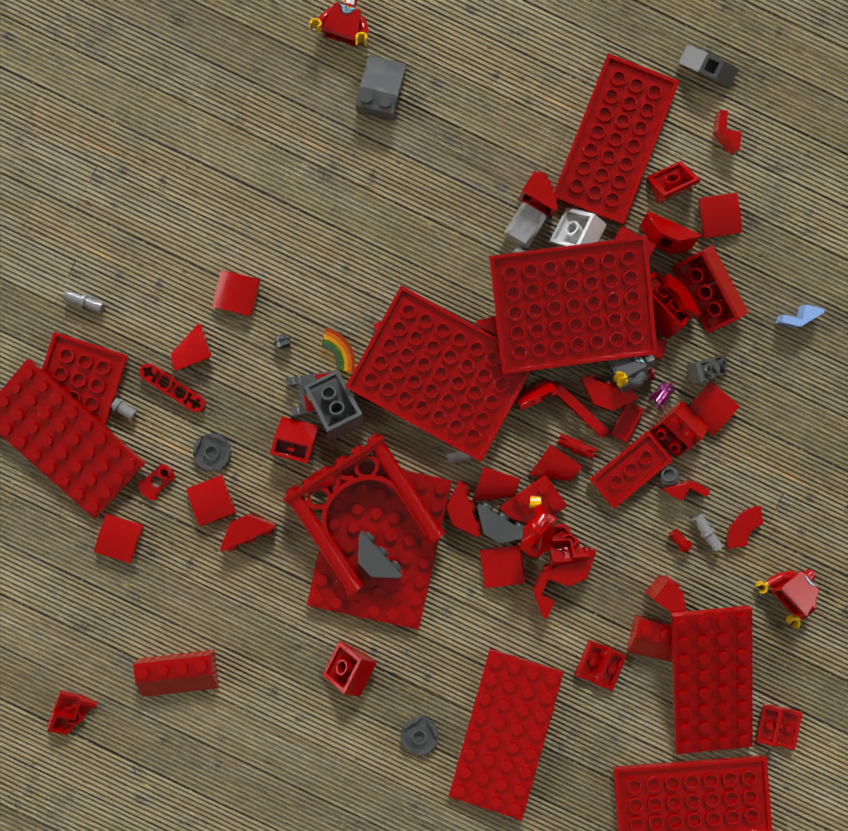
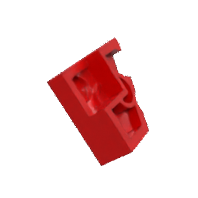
(191, 350)
(555, 466)
(495, 485)
(68, 711)

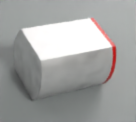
(525, 224)

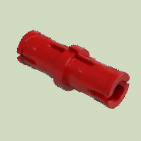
(576, 446)

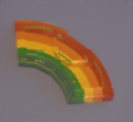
(341, 350)

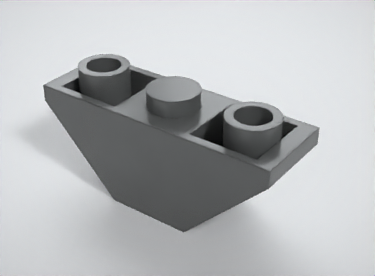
(708, 65)
(707, 369)
(498, 525)
(375, 559)

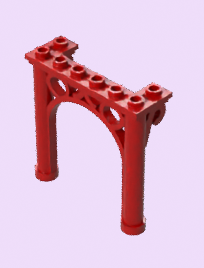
(319, 531)

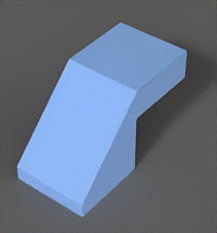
(804, 315)

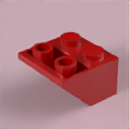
(679, 429)
(294, 440)

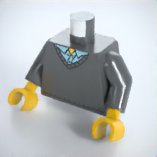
(631, 371)

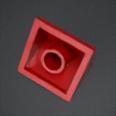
(672, 181)

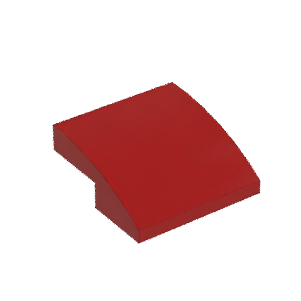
(720, 215)
(236, 293)
(713, 407)
(211, 500)
(118, 538)
(502, 566)
(600, 664)
(779, 726)

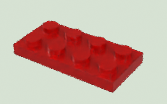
(630, 469)

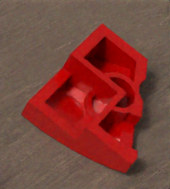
(535, 394)
(566, 547)

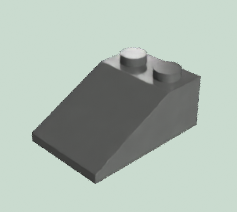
(380, 87)
(334, 405)

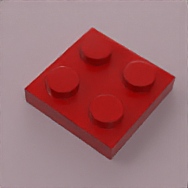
(550, 498)

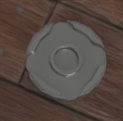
(212, 452)
(419, 735)

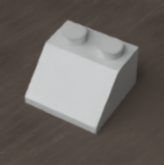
(577, 228)

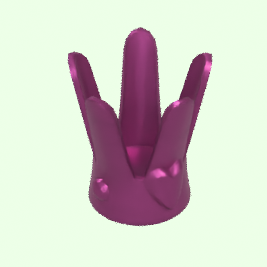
(665, 391)

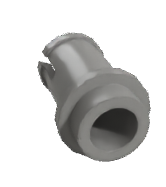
(122, 408)

